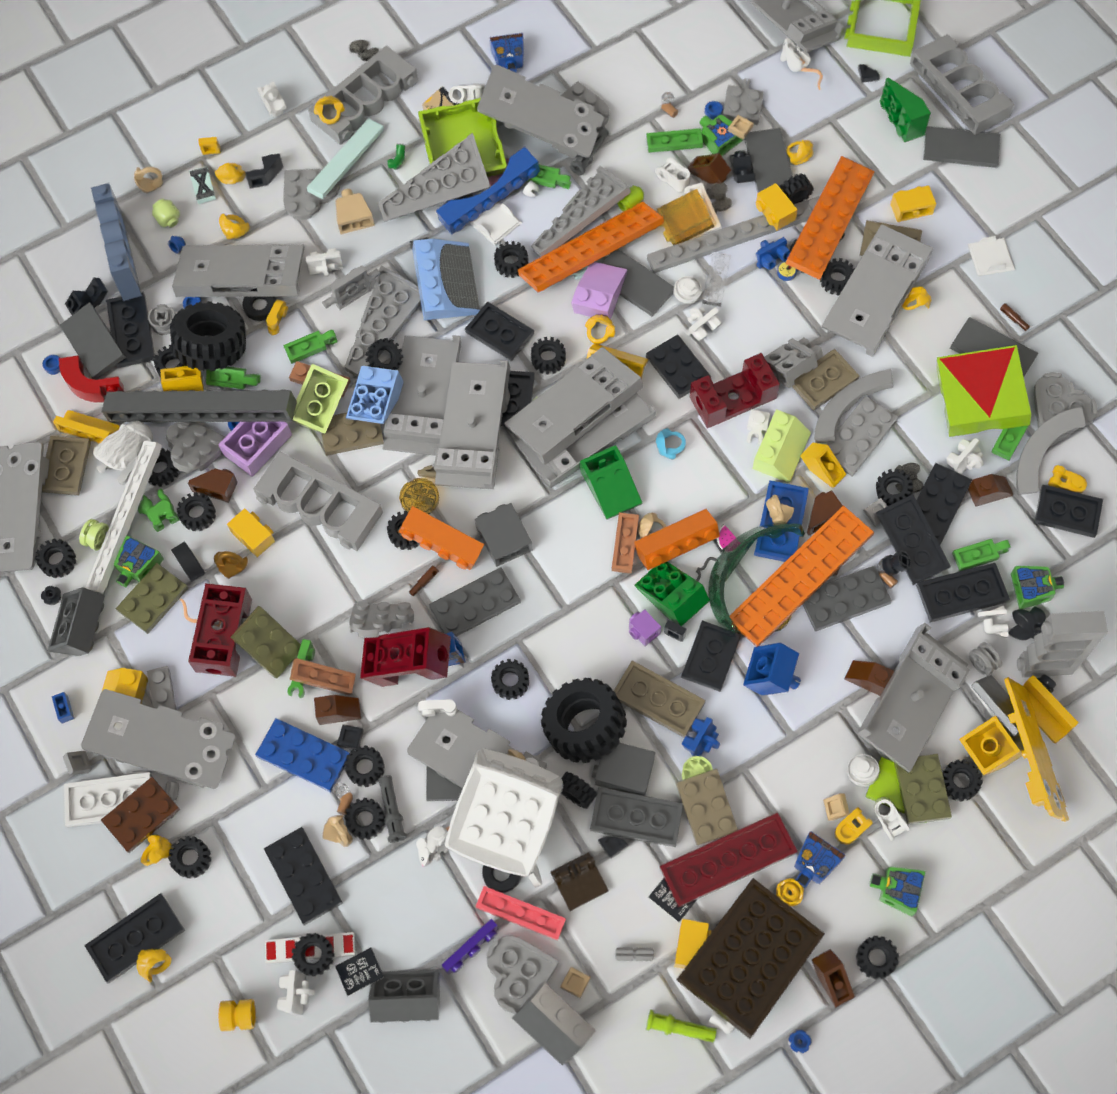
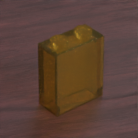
(685, 218)

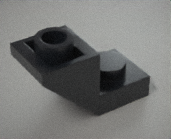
(272, 166)
(742, 167)
(94, 294)

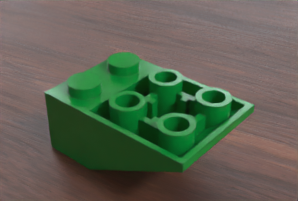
(904, 110)
(610, 482)
(673, 592)

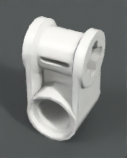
(469, 92)
(674, 174)
(891, 819)

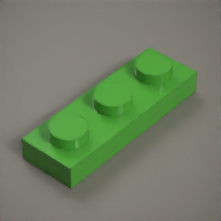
(674, 140)

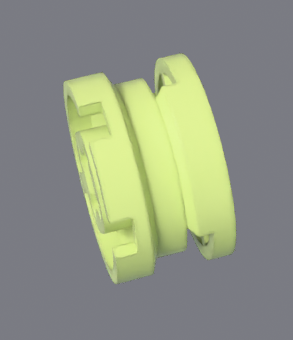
(94, 534)
(695, 766)

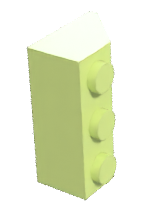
(318, 398)
(781, 446)

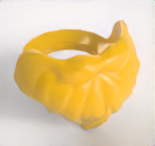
(318, 108)
(803, 154)
(229, 174)
(230, 229)
(921, 295)
(610, 329)
(158, 849)
(148, 959)

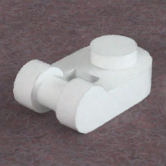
(430, 707)

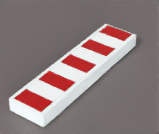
(281, 949)

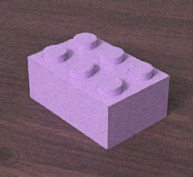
(254, 443)

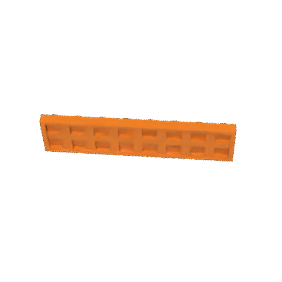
(830, 217)
(590, 246)
(800, 576)

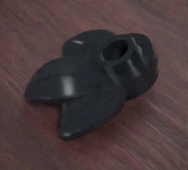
(1027, 622)

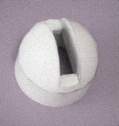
(530, 188)

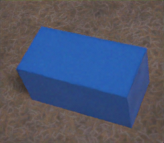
(62, 707)

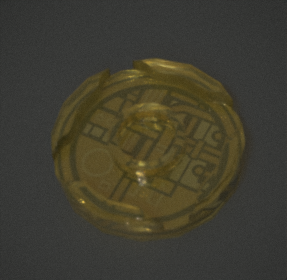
(420, 494)

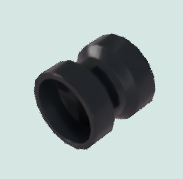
(895, 563)

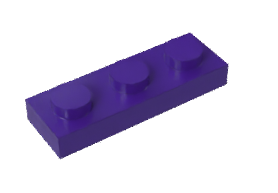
(470, 947)

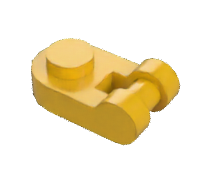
(277, 312)
(1073, 483)
(847, 832)

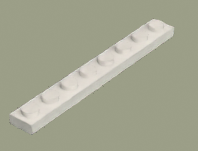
(123, 516)

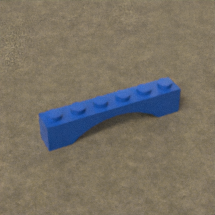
(458, 213)

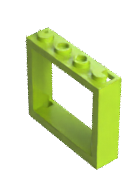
(882, 44)

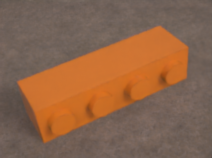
(441, 538)
(677, 539)

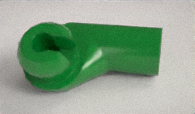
(399, 159)

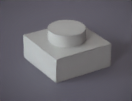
(872, 509)
(77, 762)

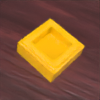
(209, 145)

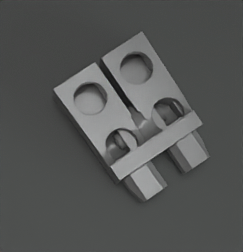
(793, 360)

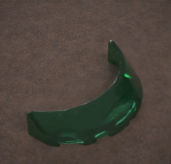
(730, 559)

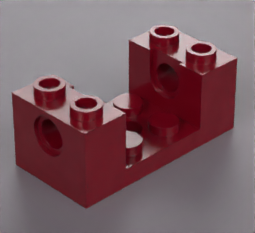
(753, 385)
(214, 649)
(403, 653)

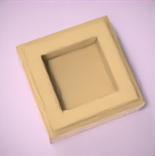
(740, 127)
(836, 807)
(575, 982)

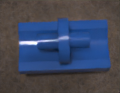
(771, 252)
(704, 739)

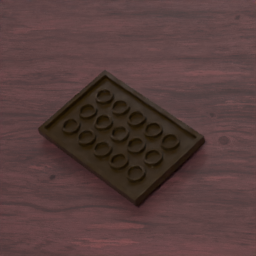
(750, 958)

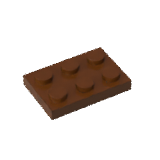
(140, 814)

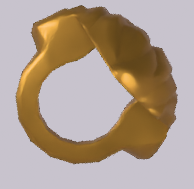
(228, 566)

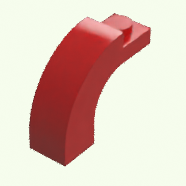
(83, 387)

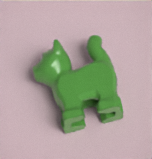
(158, 512)

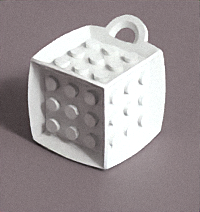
(504, 813)

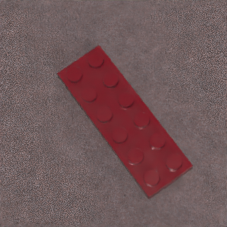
(728, 860)

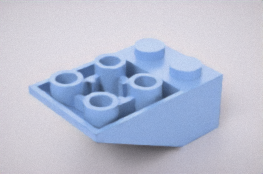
(375, 394)

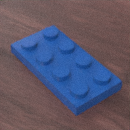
(786, 545)
(302, 755)

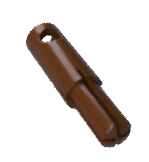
(1016, 318)
(423, 581)

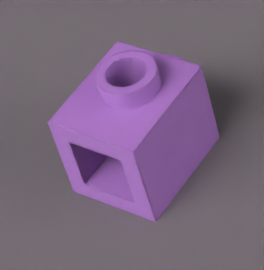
(644, 627)

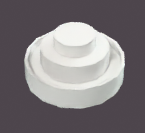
(687, 289)
(863, 770)

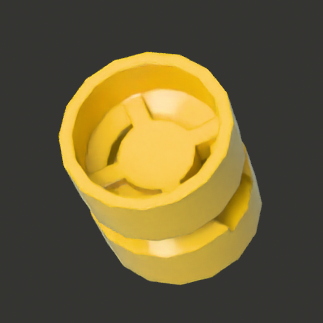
(237, 1015)

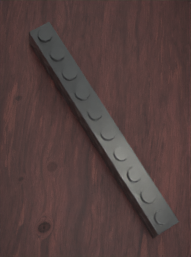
(200, 406)

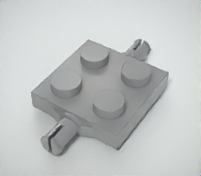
(743, 102)
(350, 287)

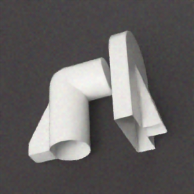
(989, 627)
(717, 1021)

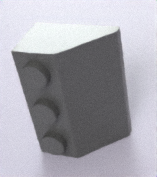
(76, 622)
(405, 996)
(553, 1024)

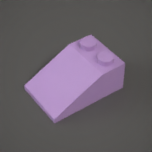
(598, 290)

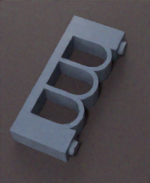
(116, 242)

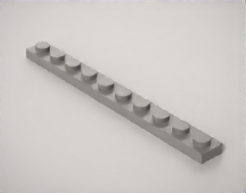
(723, 239)

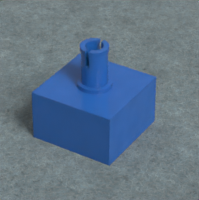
(772, 669)

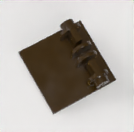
(579, 881)

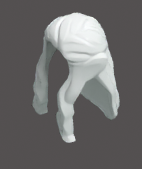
(122, 448)

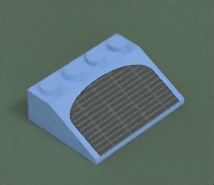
(445, 279)

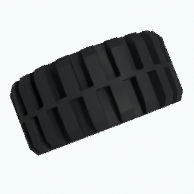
(208, 336)
(597, 738)

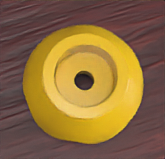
(793, 886)

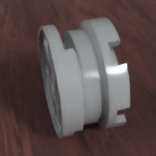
(161, 318)
(985, 659)

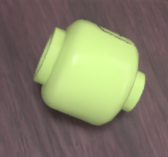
(165, 213)

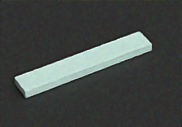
(345, 158)

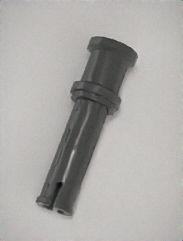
(602, 133)
(393, 818)

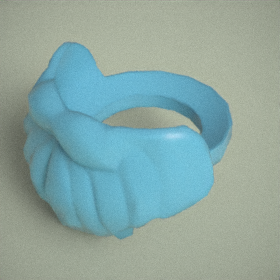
(669, 453)

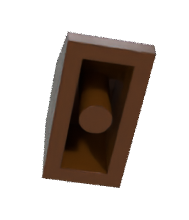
(710, 168)
(215, 484)
(989, 489)
(823, 509)
(869, 676)
(336, 709)
(833, 977)

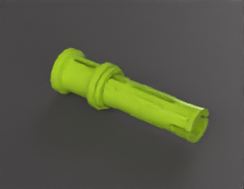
(669, 1025)

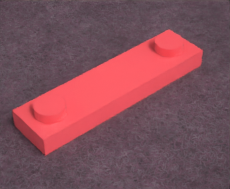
(520, 913)

